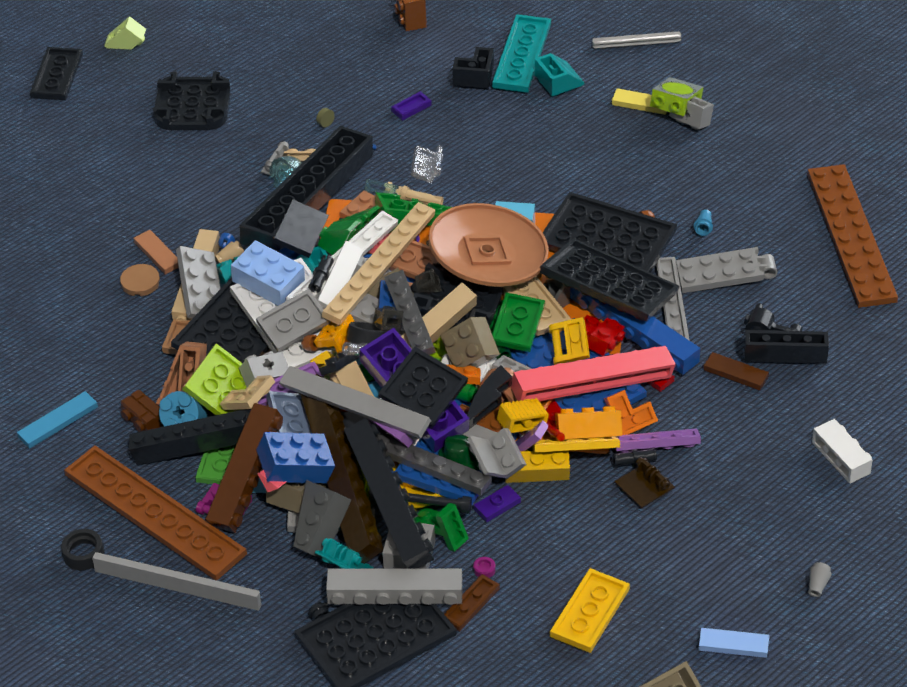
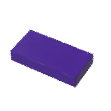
(411, 105)

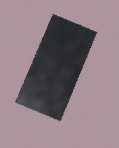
(56, 73)

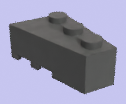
(319, 517)

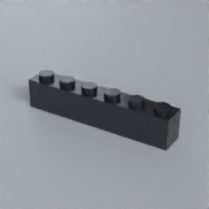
(187, 437)

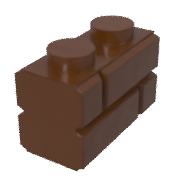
(141, 411)

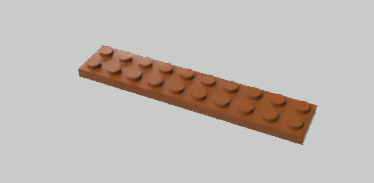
(852, 236)
(156, 512)

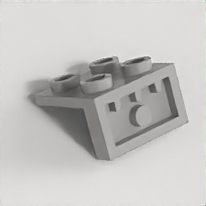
(497, 455)

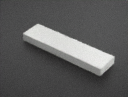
(340, 273)

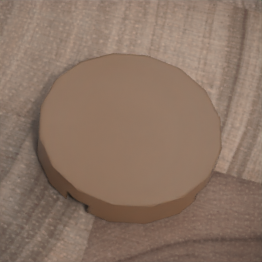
(140, 280)

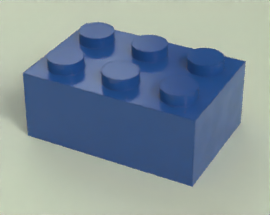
(295, 457)

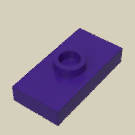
(497, 503)

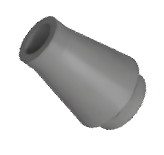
(819, 576)

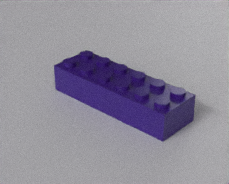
(383, 358)

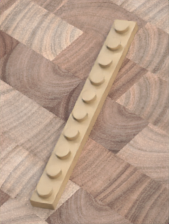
(378, 263)

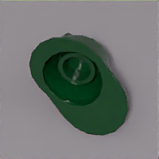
(458, 450)

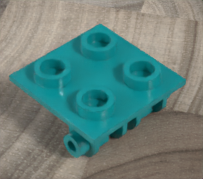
(337, 554)

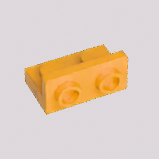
(334, 334)

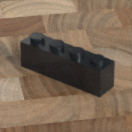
(786, 346)

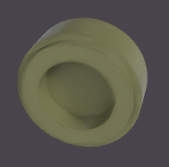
(325, 117)

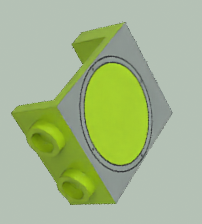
(674, 95)

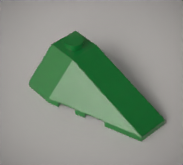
(400, 208)
(345, 229)

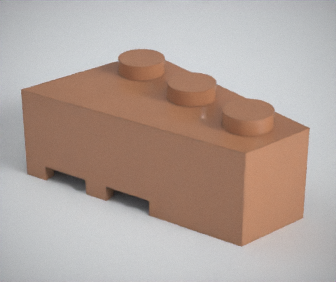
(183, 367)

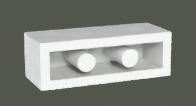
(842, 451)

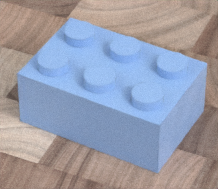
(267, 273)

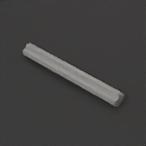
(634, 40)

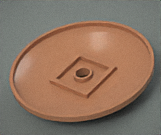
(512, 242)

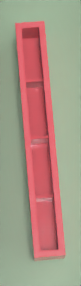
(593, 374)

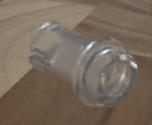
(352, 348)

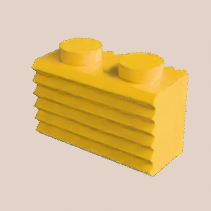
(521, 415)

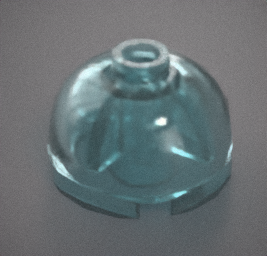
(282, 168)

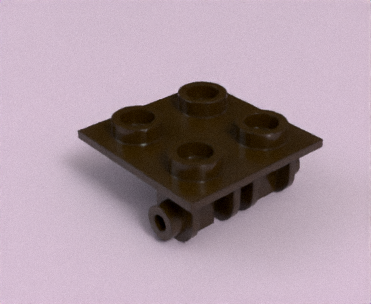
(644, 483)

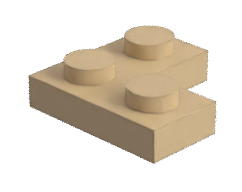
(252, 394)

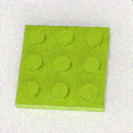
(215, 379)

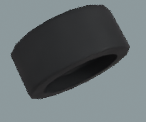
(363, 332)
(78, 537)

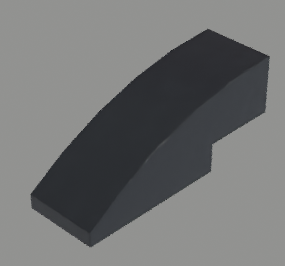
(489, 395)

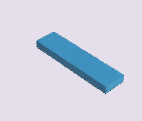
(57, 419)

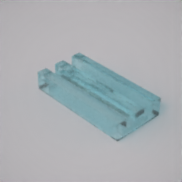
(369, 181)

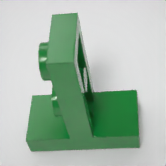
(447, 524)

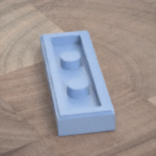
(734, 642)

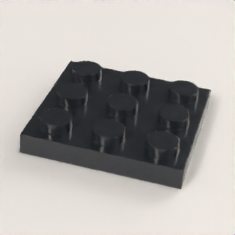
(423, 385)

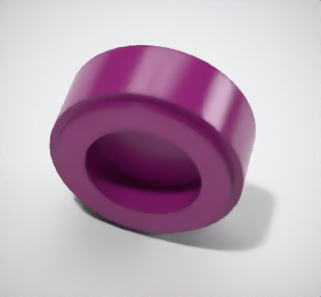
(484, 566)

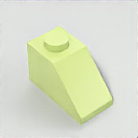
(126, 35)

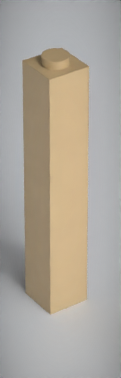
(207, 241)
(448, 312)

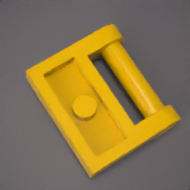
(575, 340)

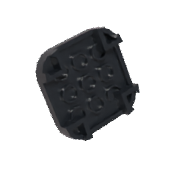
(192, 102)
(487, 296)

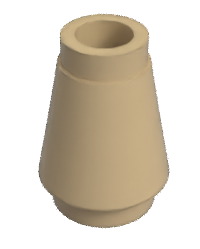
(232, 250)

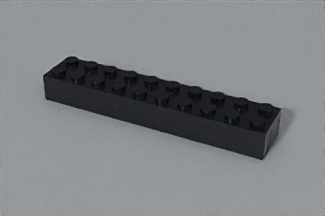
(309, 184)

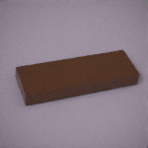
(736, 371)
(472, 601)

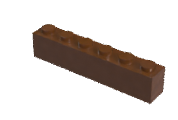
(242, 470)

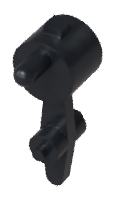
(764, 320)

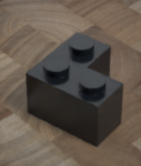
(475, 70)

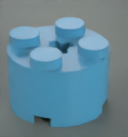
(173, 404)

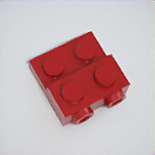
(603, 335)

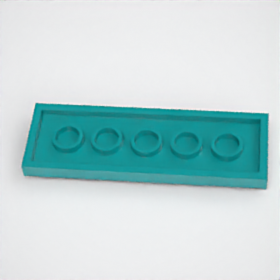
(522, 47)

